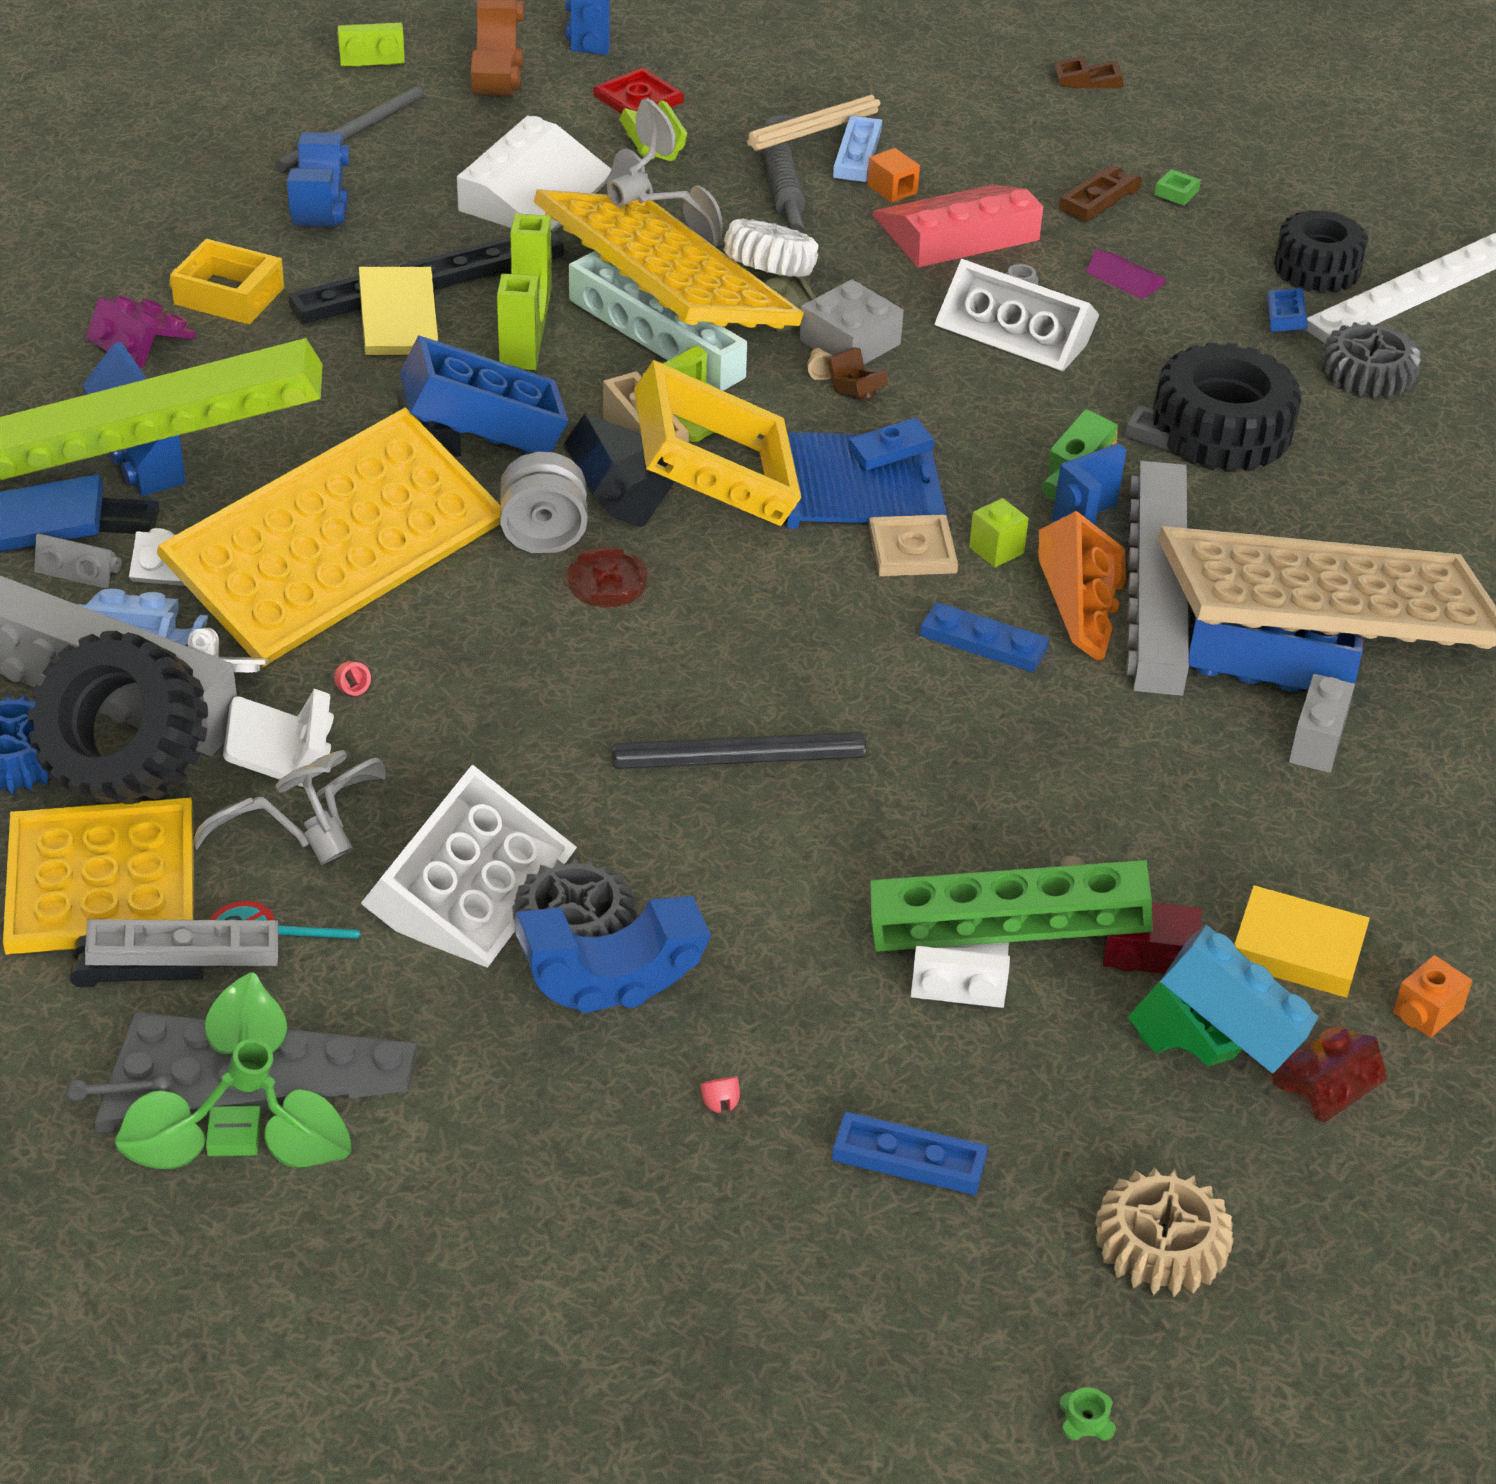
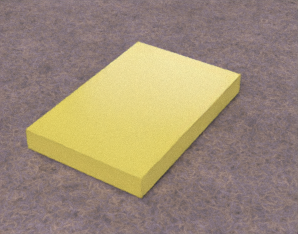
(396, 308)

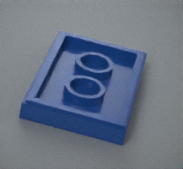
(53, 509)

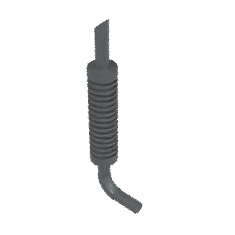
(784, 179)

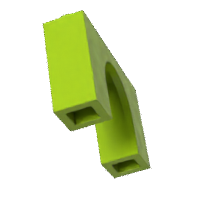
(525, 292)

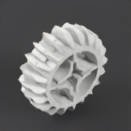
(771, 247)

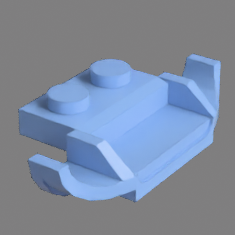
(148, 612)

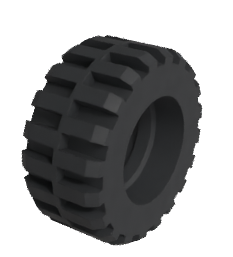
(1227, 406)
(71, 700)

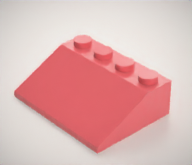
(963, 223)

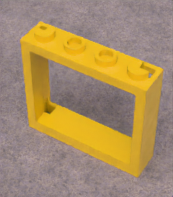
(669, 392)

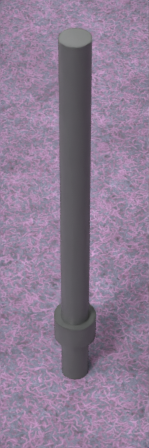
(360, 123)

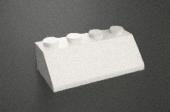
(1016, 316)

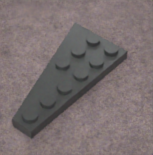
(304, 1061)

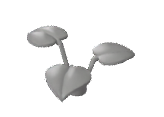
(631, 183)
(323, 830)

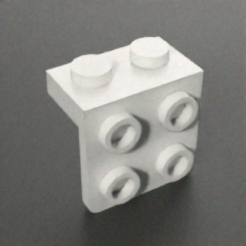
(276, 740)
(962, 973)

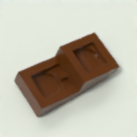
(1078, 74)

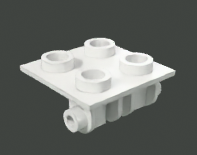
(207, 641)

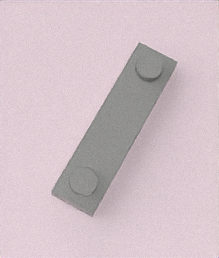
(182, 942)

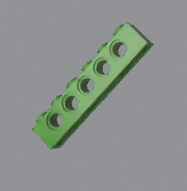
(1011, 905)

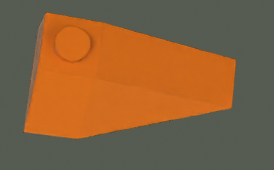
(1083, 573)

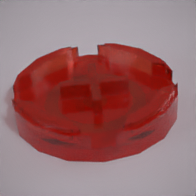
(607, 577)

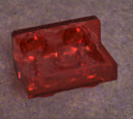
(1333, 1071)

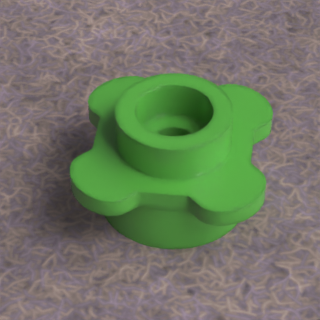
(1087, 1401)

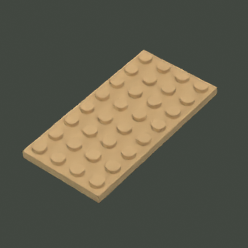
(1330, 587)

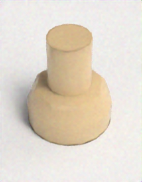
(818, 364)

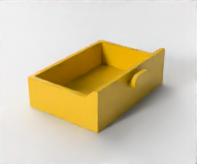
(1302, 940)

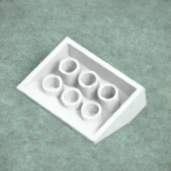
(524, 160)
(464, 870)

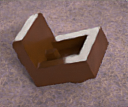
(852, 377)

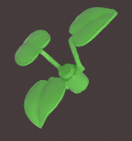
(251, 1028)

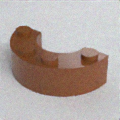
(497, 56)

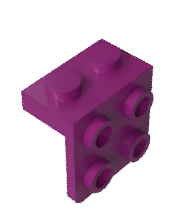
(134, 325)

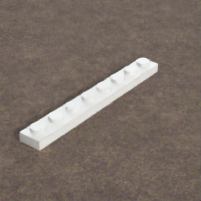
(1408, 289)

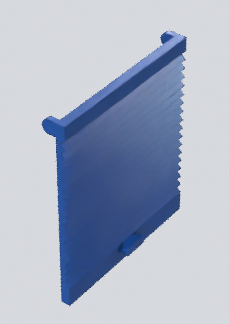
(841, 490)

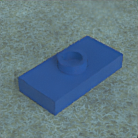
(1287, 309)
(891, 443)

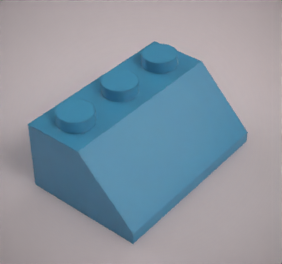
(1239, 998)

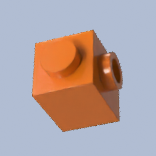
(893, 175)
(1432, 996)

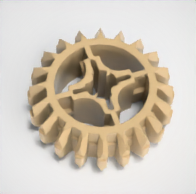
(1195, 1231)

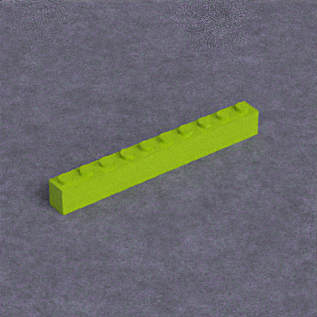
(159, 408)

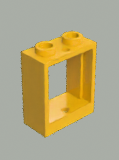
(258, 271)

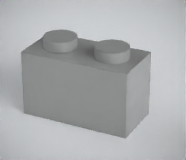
(1321, 723)

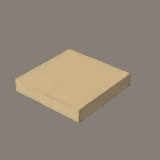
(913, 545)

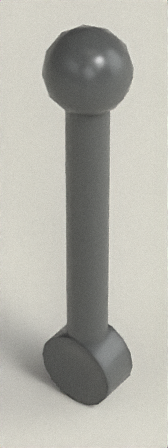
(79, 1089)

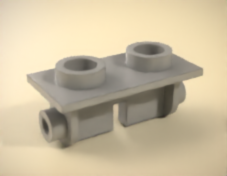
(75, 561)

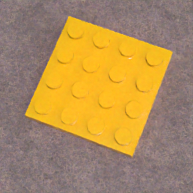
(96, 866)

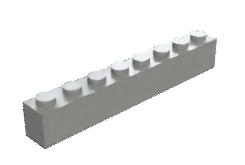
(1159, 603)

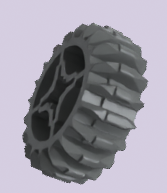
(1371, 360)
(582, 894)

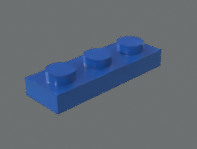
(984, 637)
(910, 1153)

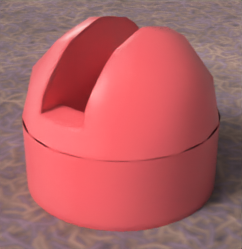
(357, 673)
(718, 1090)

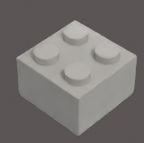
(850, 319)

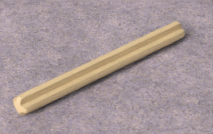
(812, 122)

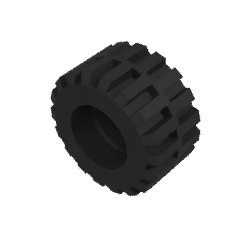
(1320, 251)

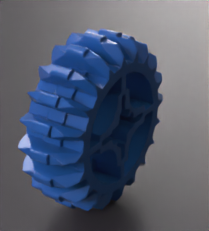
(17, 757)

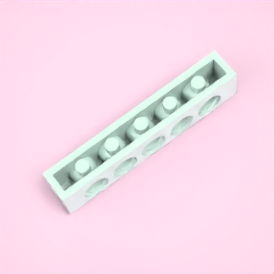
(621, 304)

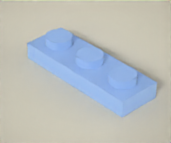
(856, 147)

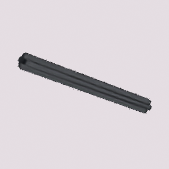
(738, 750)

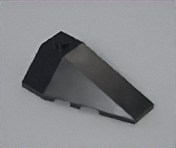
(616, 469)

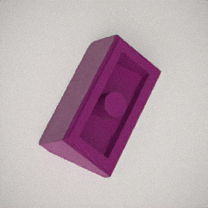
(1124, 274)

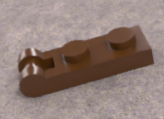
(1099, 192)

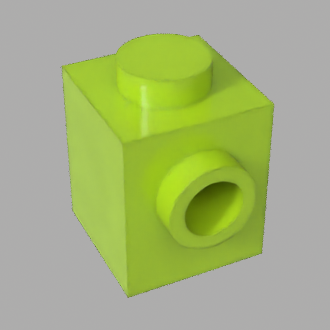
(998, 532)

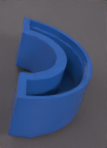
(317, 184)
(617, 966)

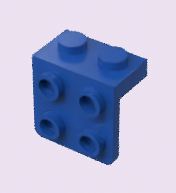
(589, 26)
(1090, 483)

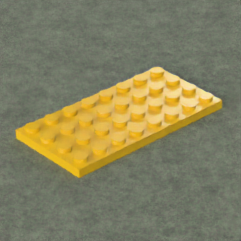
(669, 260)
(331, 536)

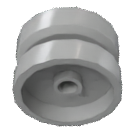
(543, 503)

